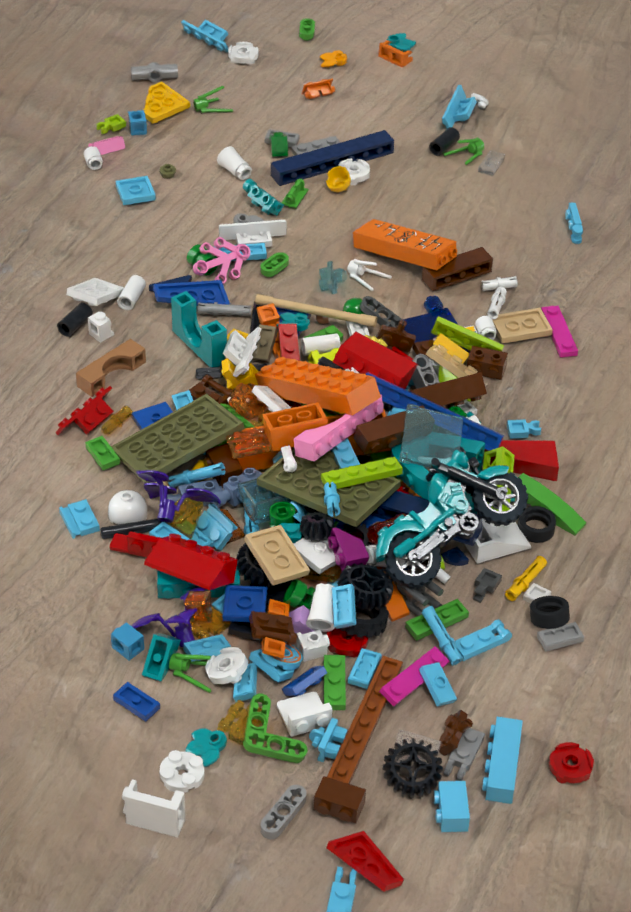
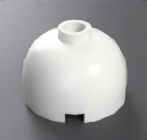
(127, 507)

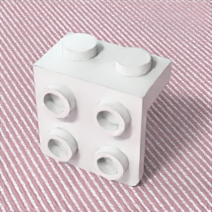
(304, 713)

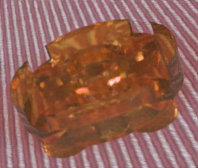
(242, 407)

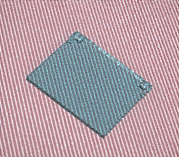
(429, 436)

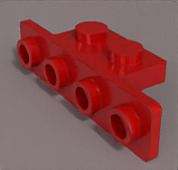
(91, 415)
(134, 543)

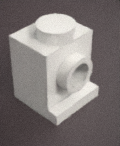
(100, 326)
(312, 644)

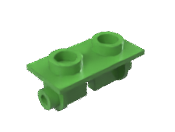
(295, 194)

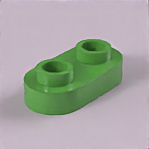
(307, 29)
(274, 264)

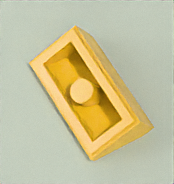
(453, 349)

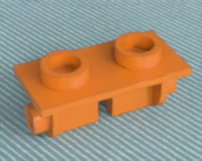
(312, 89)

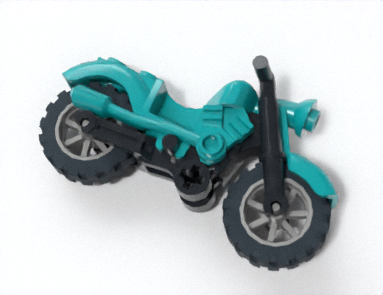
(448, 516)

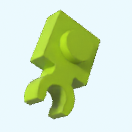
(111, 123)

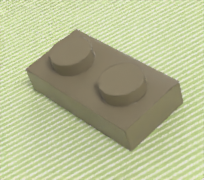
(265, 343)

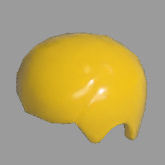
(338, 179)

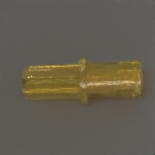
(116, 420)

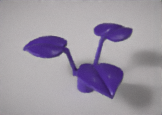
(167, 507)
(182, 630)

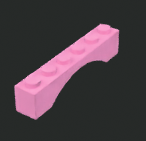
(318, 441)

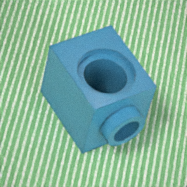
(137, 122)
(127, 641)

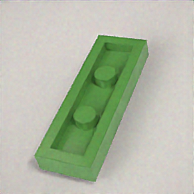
(448, 613)
(335, 681)

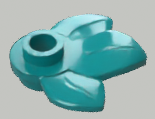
(400, 42)
(300, 319)
(204, 745)

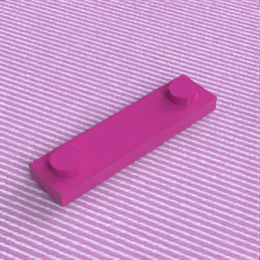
(561, 335)
(411, 678)

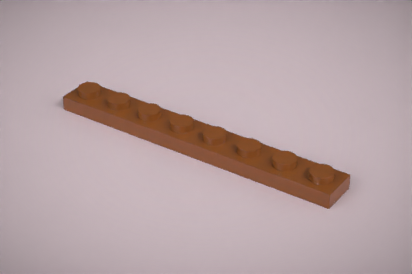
(364, 722)

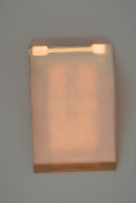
(201, 601)

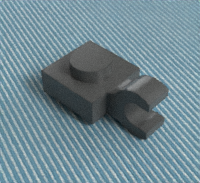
(486, 581)

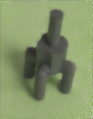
(419, 594)

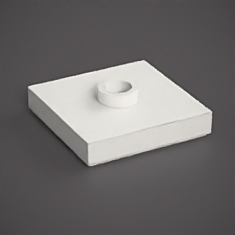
(316, 554)

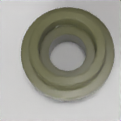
(167, 171)

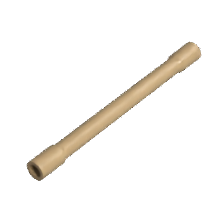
(362, 319)

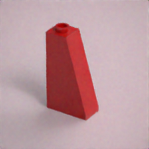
(533, 458)

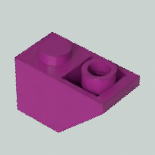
(347, 548)

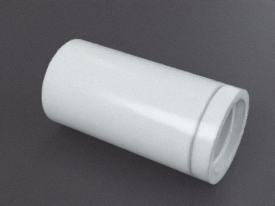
(131, 292)
(322, 343)

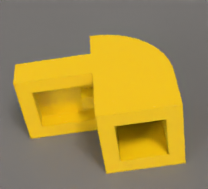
(228, 370)

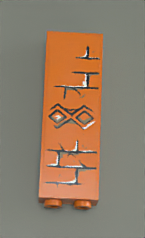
(405, 244)

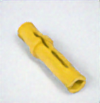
(522, 582)

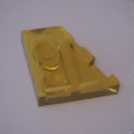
(187, 517)

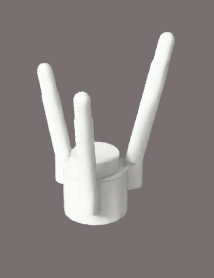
(357, 268)

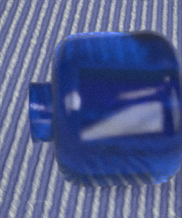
(433, 304)

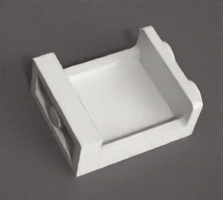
(154, 812)

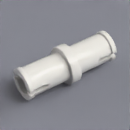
(498, 282)

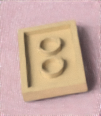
(522, 325)
(451, 363)
(276, 555)

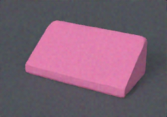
(109, 145)

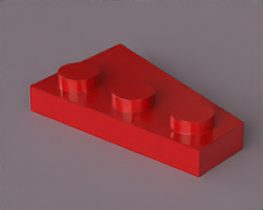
(366, 859)

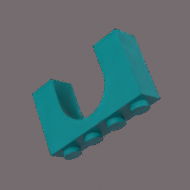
(205, 342)

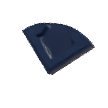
(455, 557)

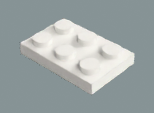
(94, 291)

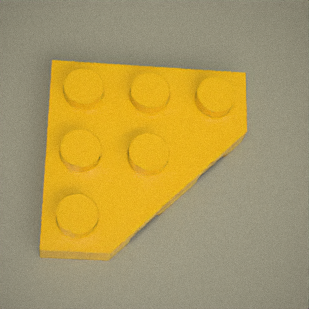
(163, 103)

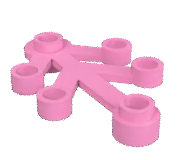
(223, 258)

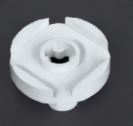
(243, 53)
(358, 170)
(227, 666)
(182, 761)

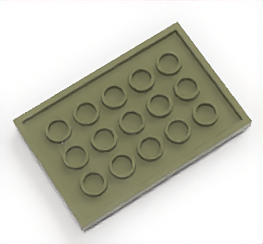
(178, 436)
(307, 488)

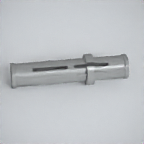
(223, 309)

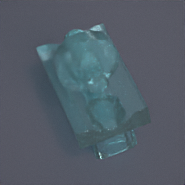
(330, 277)

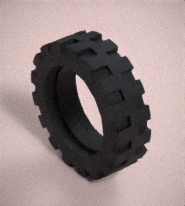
(369, 627)

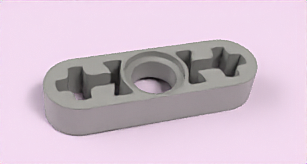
(283, 820)

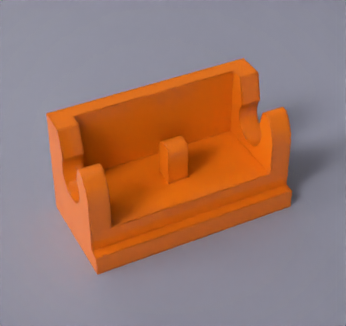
(394, 55)

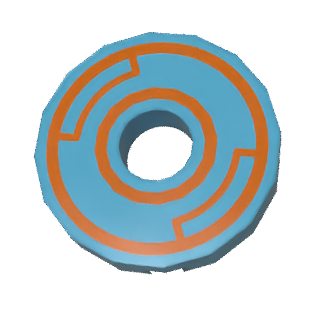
(291, 660)

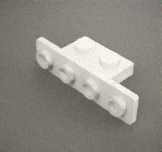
(253, 231)
(240, 350)

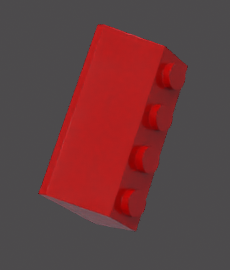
(371, 357)
(192, 562)

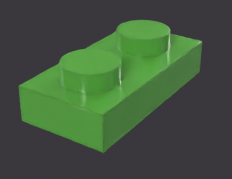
(102, 453)

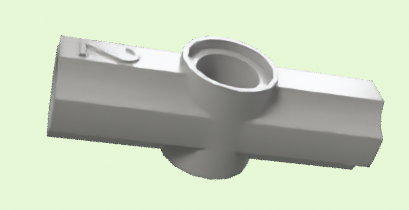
(162, 72)

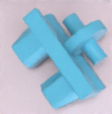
(326, 738)

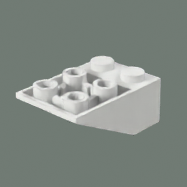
(497, 542)

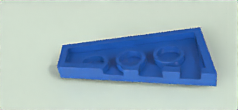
(201, 291)

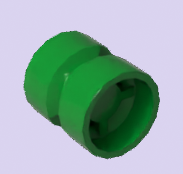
(195, 255)
(281, 513)
(299, 594)

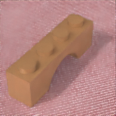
(125, 356)

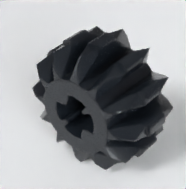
(316, 526)

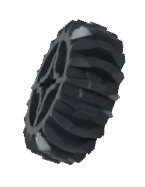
(250, 568)
(371, 585)
(392, 767)

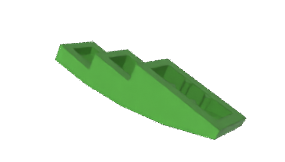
(541, 496)

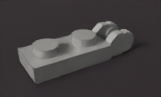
(465, 753)

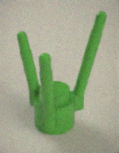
(201, 102)
(475, 146)
(182, 662)

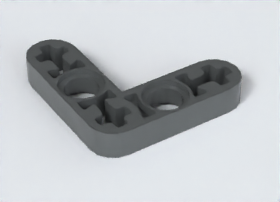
(380, 308)

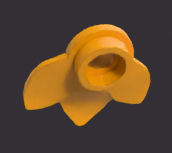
(335, 58)

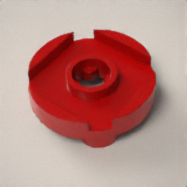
(346, 647)
(571, 773)

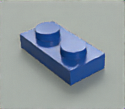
(299, 685)
(136, 701)

